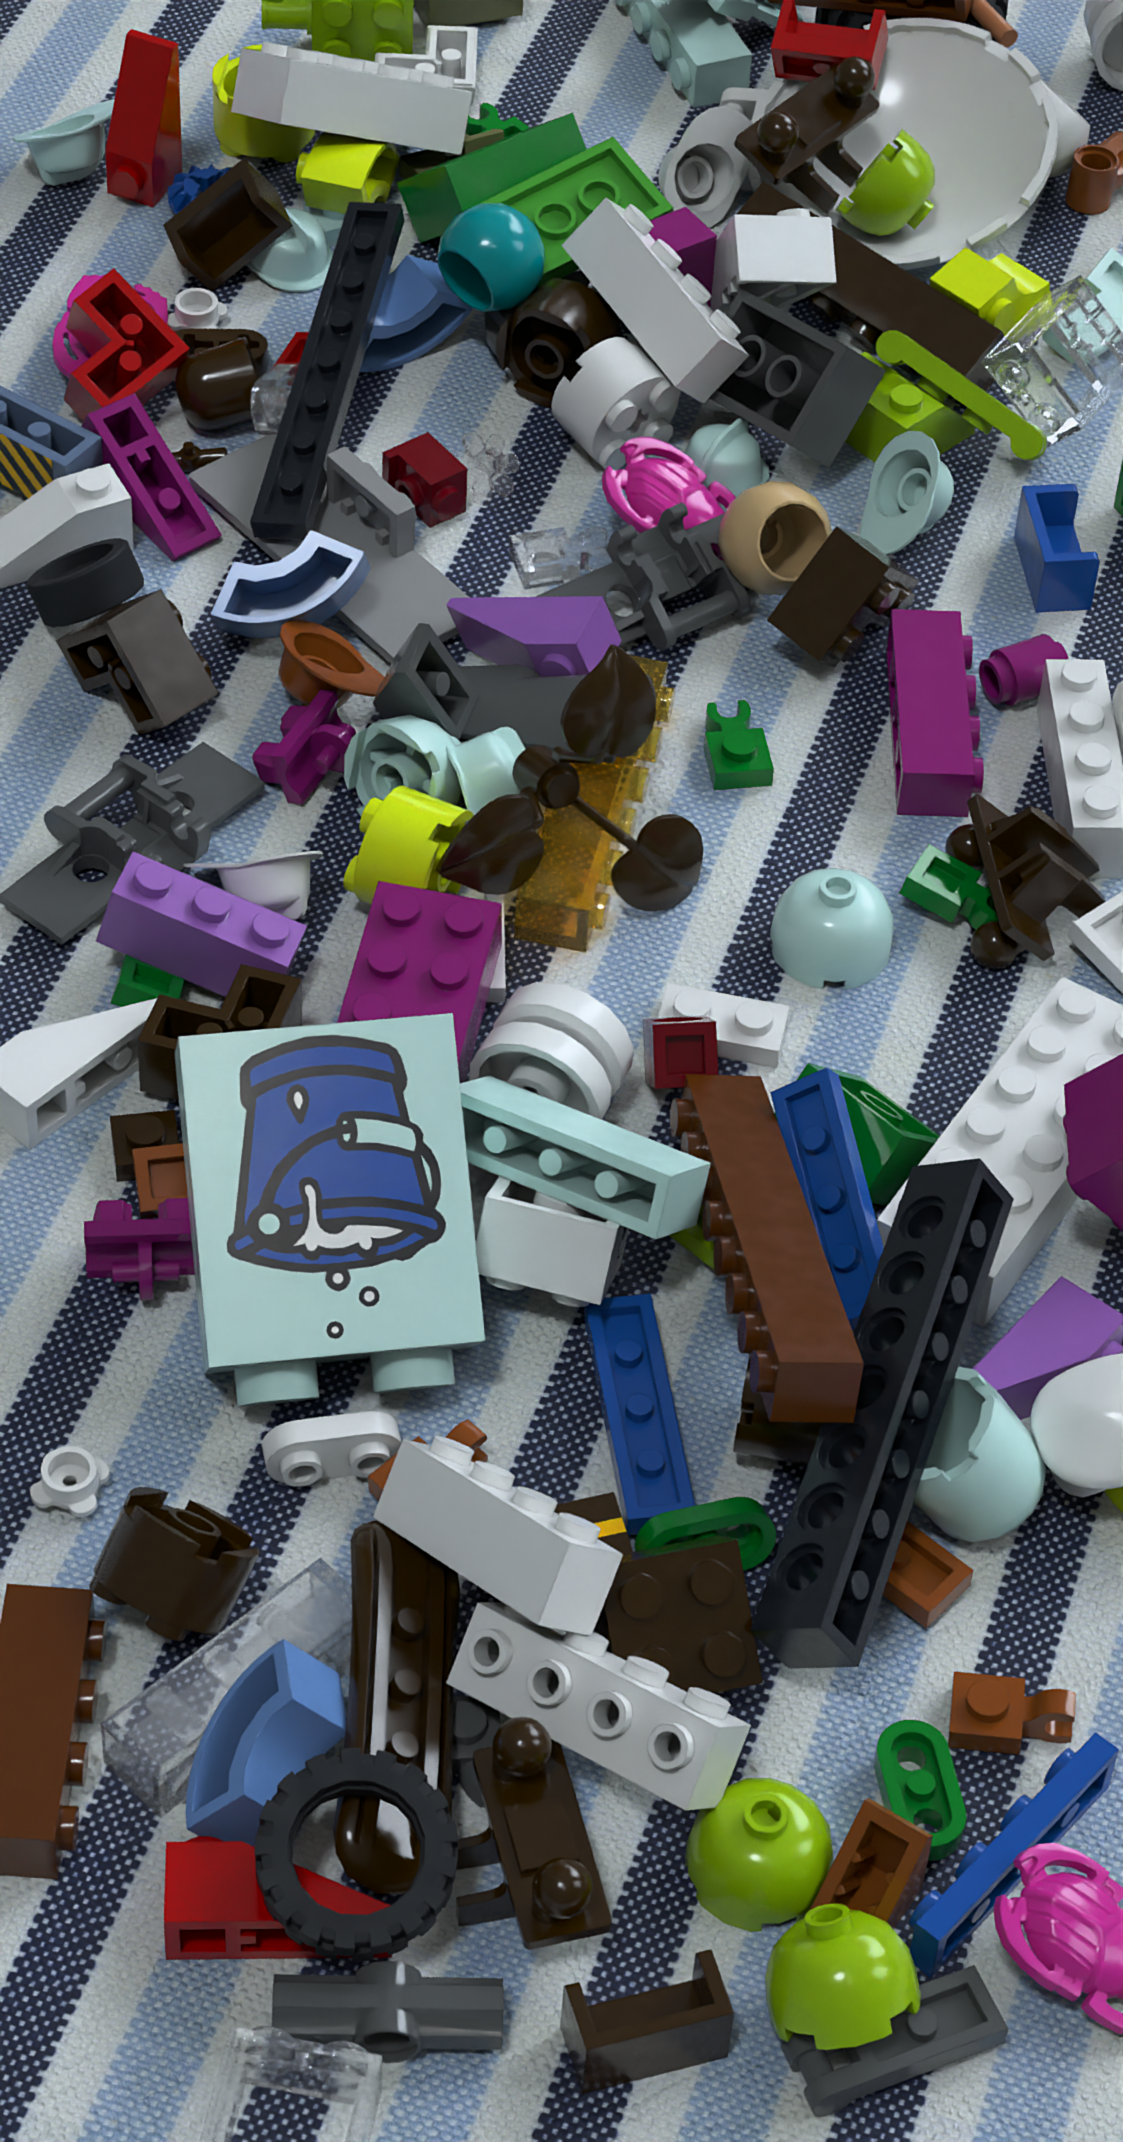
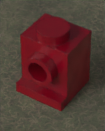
(429, 478)

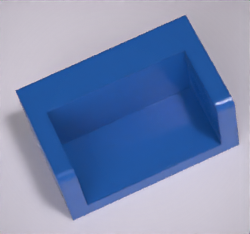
(1049, 550)

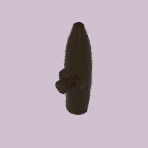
(192, 458)

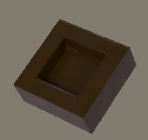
(139, 1131)

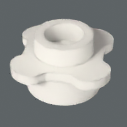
(197, 310)
(65, 1466)

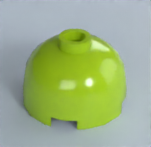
(892, 189)
(759, 1854)
(839, 1978)

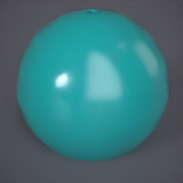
(491, 257)

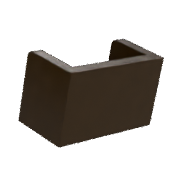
(227, 225)
(648, 2030)

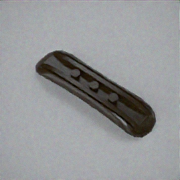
(396, 1695)

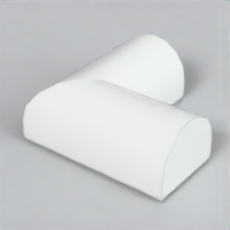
(448, 52)

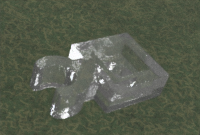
(554, 557)

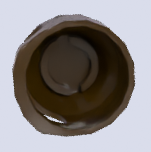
(217, 385)

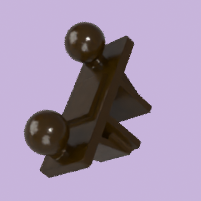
(814, 126)
(1030, 872)
(536, 1839)

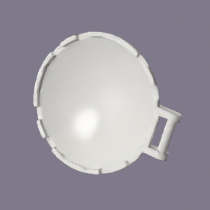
(951, 96)

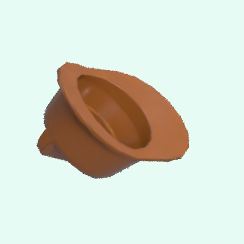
(323, 660)

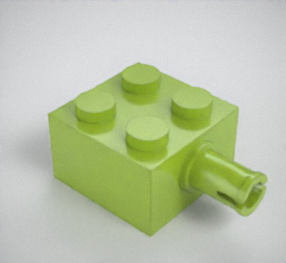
(346, 26)

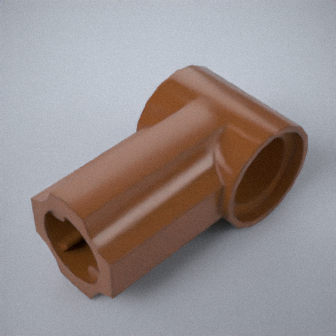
(1095, 175)

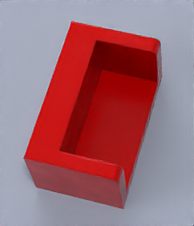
(809, 49)

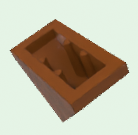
(878, 1865)

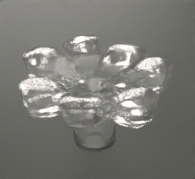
(479, 476)

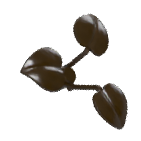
(605, 713)

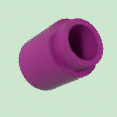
(1017, 670)

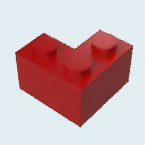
(128, 347)

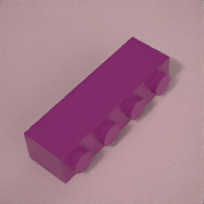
(930, 713)

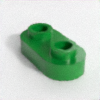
(754, 1534)
(925, 1794)

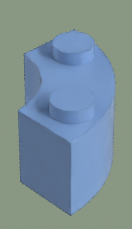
(412, 315)
(301, 586)
(262, 1730)

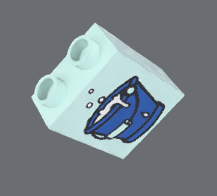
(329, 1203)

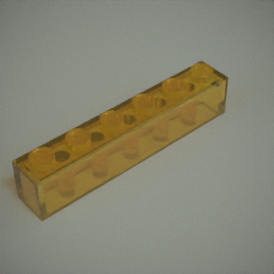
(569, 886)

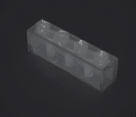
(158, 1731)

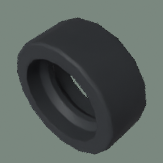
(85, 582)

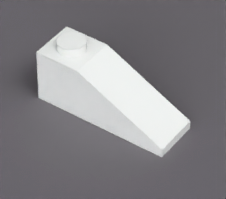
(61, 519)
(65, 1068)

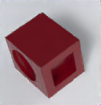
(679, 1048)

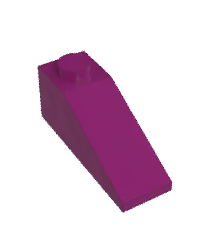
(160, 493)

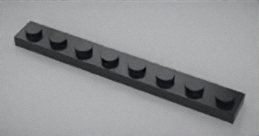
(327, 371)

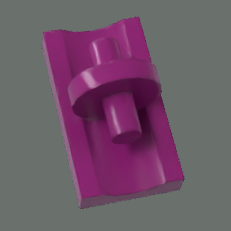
(310, 747)
(141, 1247)

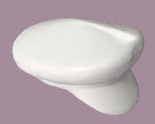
(1081, 1426)

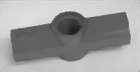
(391, 2010)

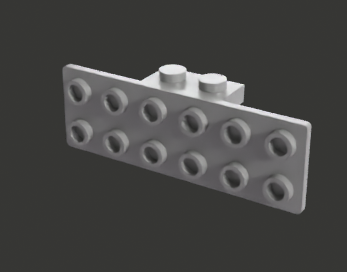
(361, 513)

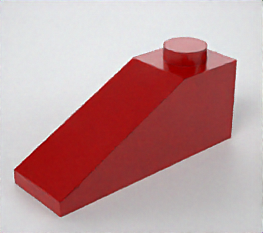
(145, 121)
(220, 1911)

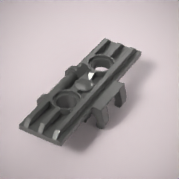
(659, 568)
(201, 780)

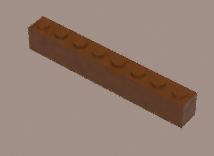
(768, 1252)

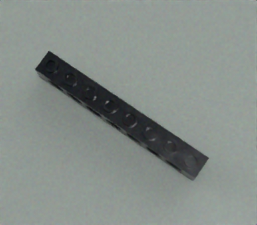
(869, 1470)

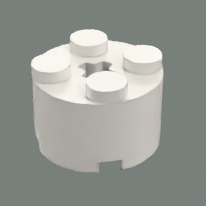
(615, 399)

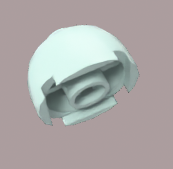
(401, 754)
(832, 929)

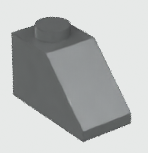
(427, 684)

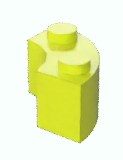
(346, 171)
(992, 289)

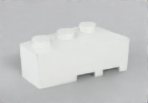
(773, 258)

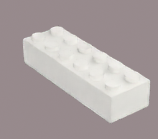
(1019, 1128)

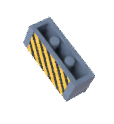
(41, 445)

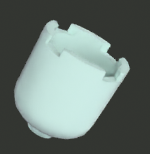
(981, 1465)

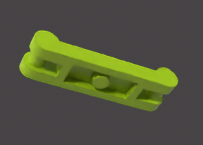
(942, 380)

